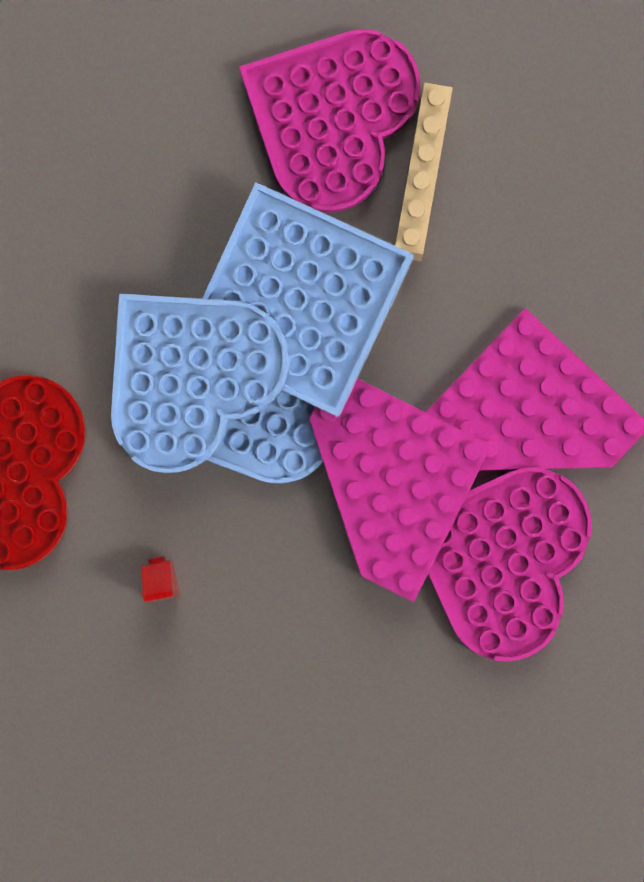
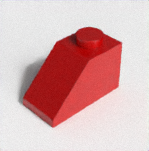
(159, 579)

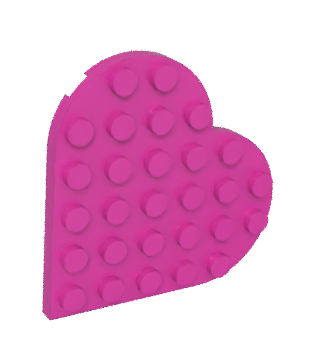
(329, 112)
(506, 560)

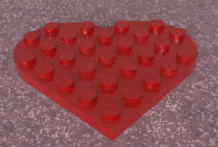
(38, 448)

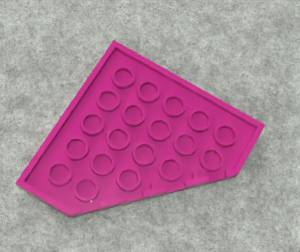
(538, 404)
(395, 482)

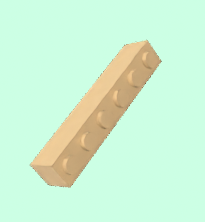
(423, 169)

